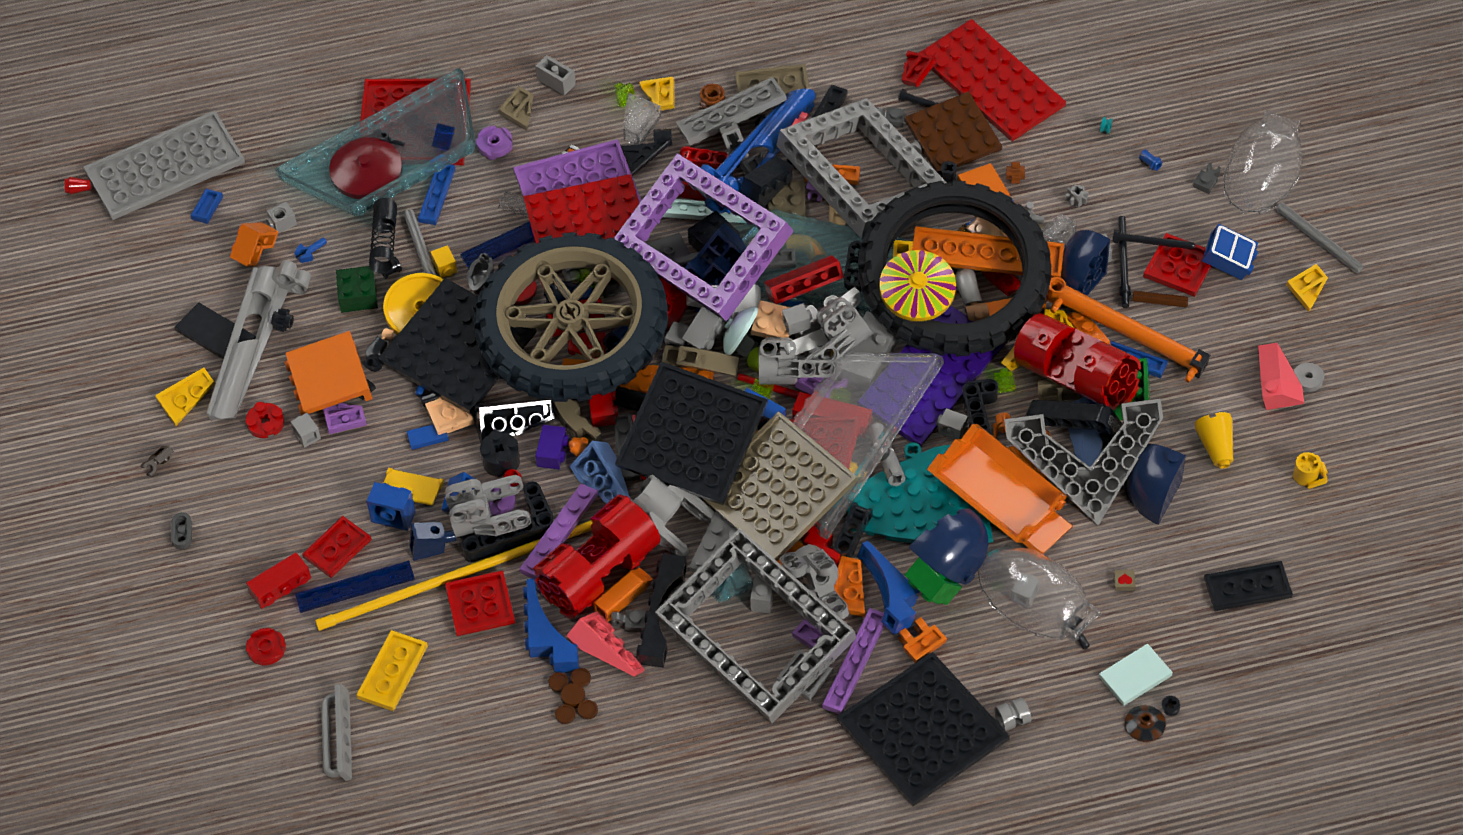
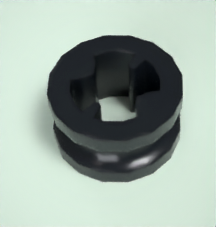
(1171, 699)

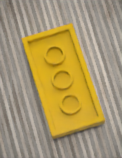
(392, 670)

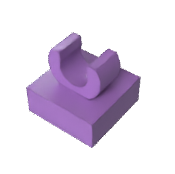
(809, 187)

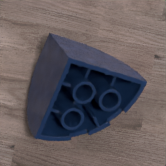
(1085, 260)
(1155, 480)
(954, 546)

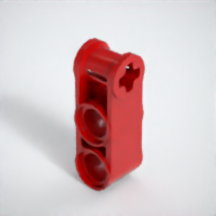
(702, 156)

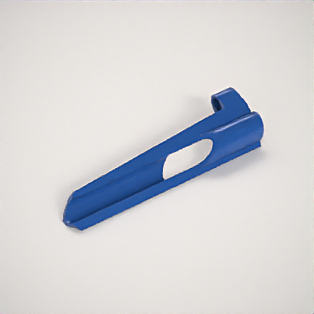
(763, 135)

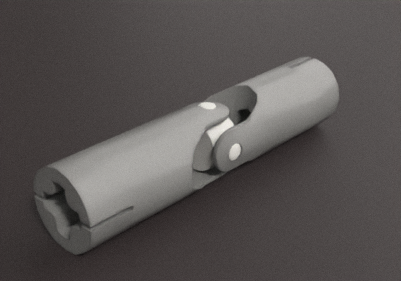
(892, 467)

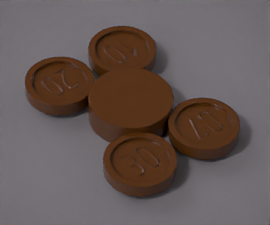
(573, 696)

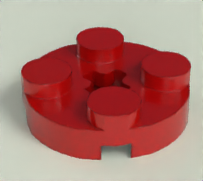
(264, 410)

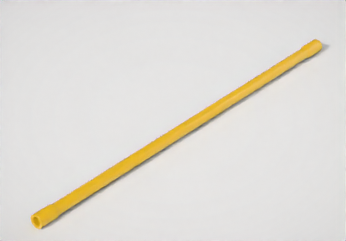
(333, 619)

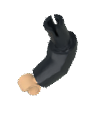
(376, 348)

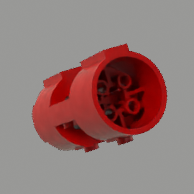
(1077, 361)
(620, 537)

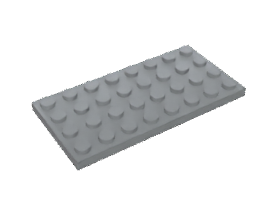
(163, 165)

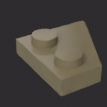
(518, 107)

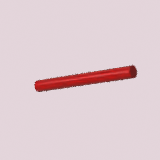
(778, 389)

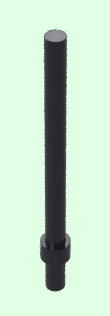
(1124, 289)

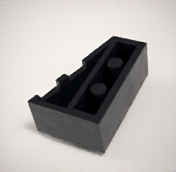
(767, 181)

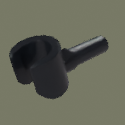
(386, 137)

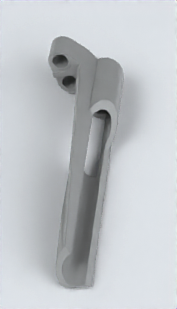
(263, 296)

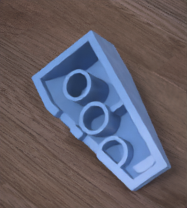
(598, 470)

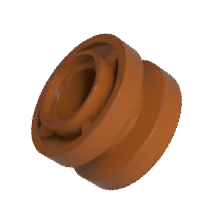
(711, 94)

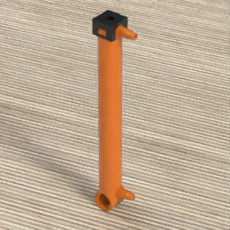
(1060, 294)

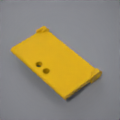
(423, 488)

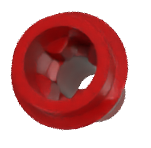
(76, 185)

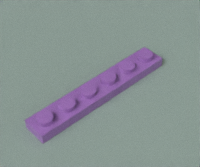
(561, 527)
(854, 662)

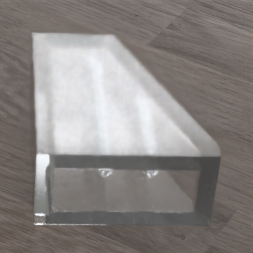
(639, 119)
(1059, 229)

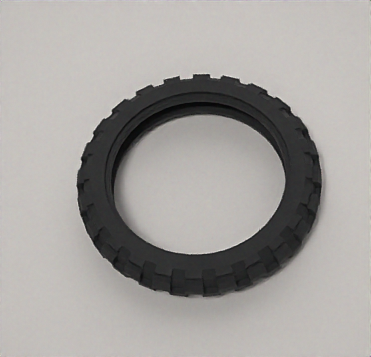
(966, 199)

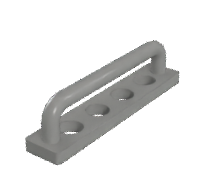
(343, 733)

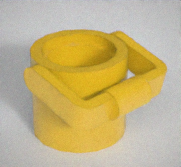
(1307, 470)

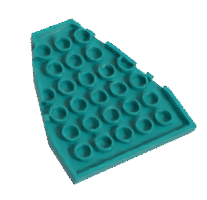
(915, 505)

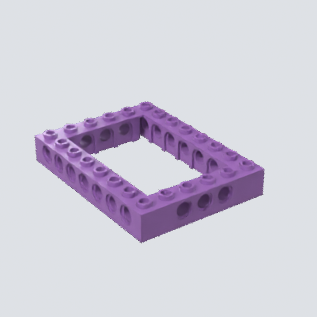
(746, 270)

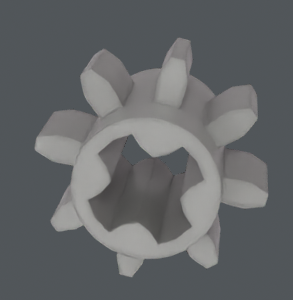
(1077, 196)

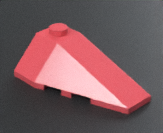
(1278, 379)
(596, 637)

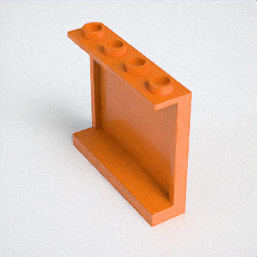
(327, 373)

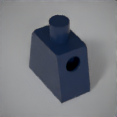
(428, 539)

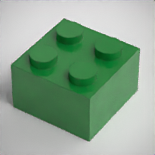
(931, 583)

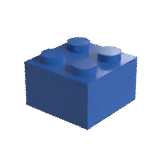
(391, 506)

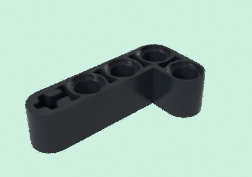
(975, 396)

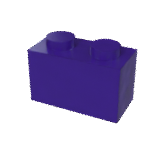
(551, 447)

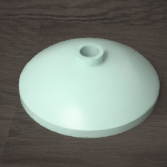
(738, 328)

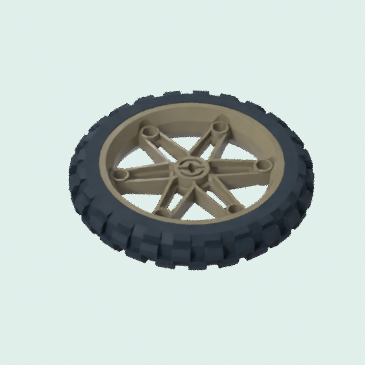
(579, 381)

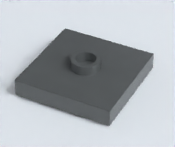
(671, 246)

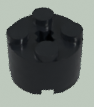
(499, 453)

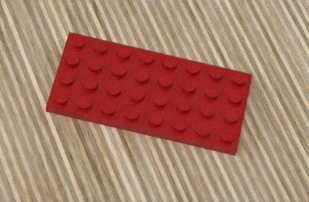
(998, 82)

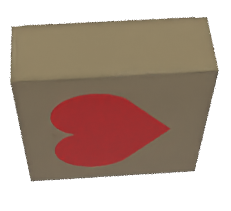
(1124, 580)

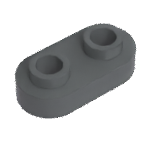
(181, 532)

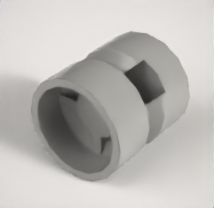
(1013, 714)

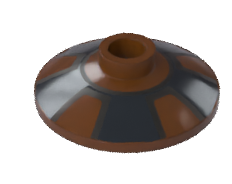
(1143, 730)

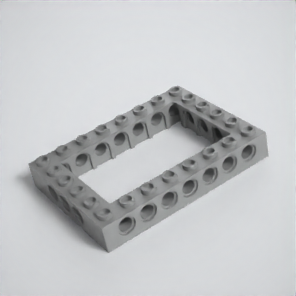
(798, 146)
(734, 552)

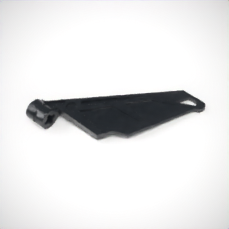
(641, 154)

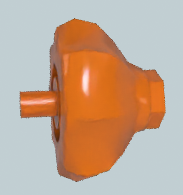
(578, 445)

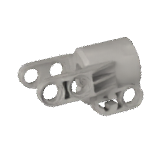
(842, 329)
(785, 368)
(662, 503)
(471, 508)
(819, 577)

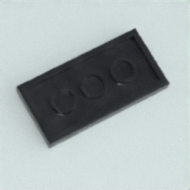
(209, 329)
(1248, 586)

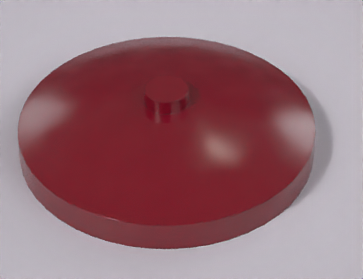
(364, 166)

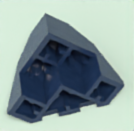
(717, 256)

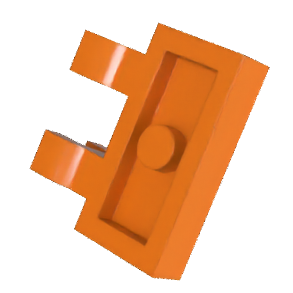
(925, 643)

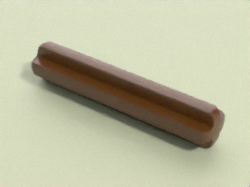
(1161, 299)

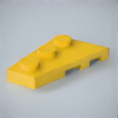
(184, 395)

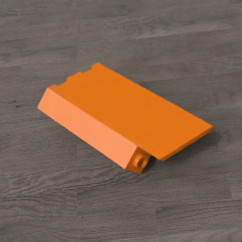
(1003, 489)

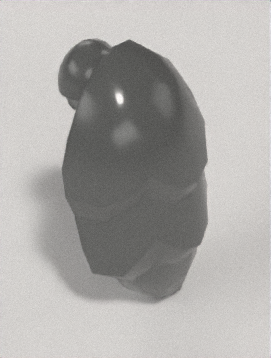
(479, 272)

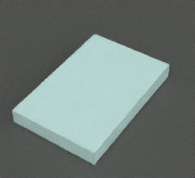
(1135, 674)

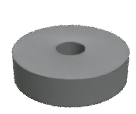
(1312, 370)

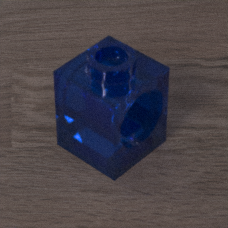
(443, 136)

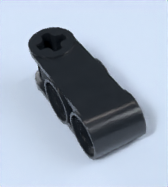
(857, 518)

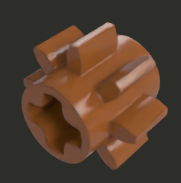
(1015, 172)

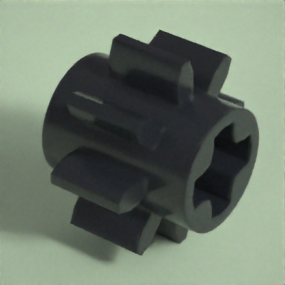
(282, 320)

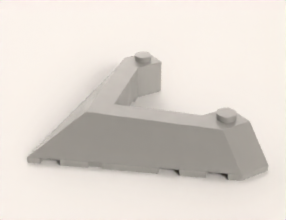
(1087, 486)

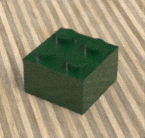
(356, 289)

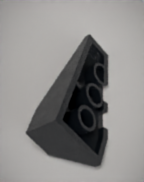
(511, 416)

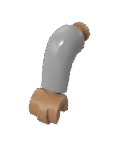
(969, 291)

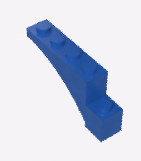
(895, 590)
(543, 638)

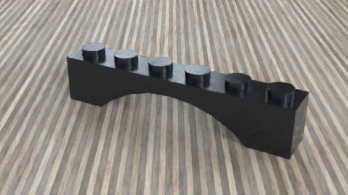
(670, 576)

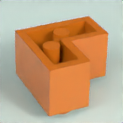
(251, 241)

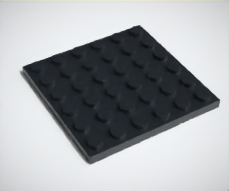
(442, 349)
(692, 433)
(923, 728)

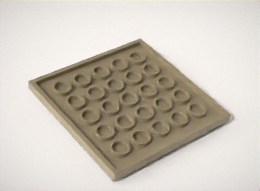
(783, 486)

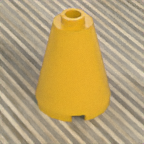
(1217, 437)

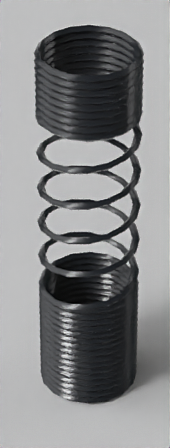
(384, 222)

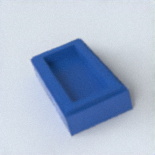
(206, 206)
(425, 436)

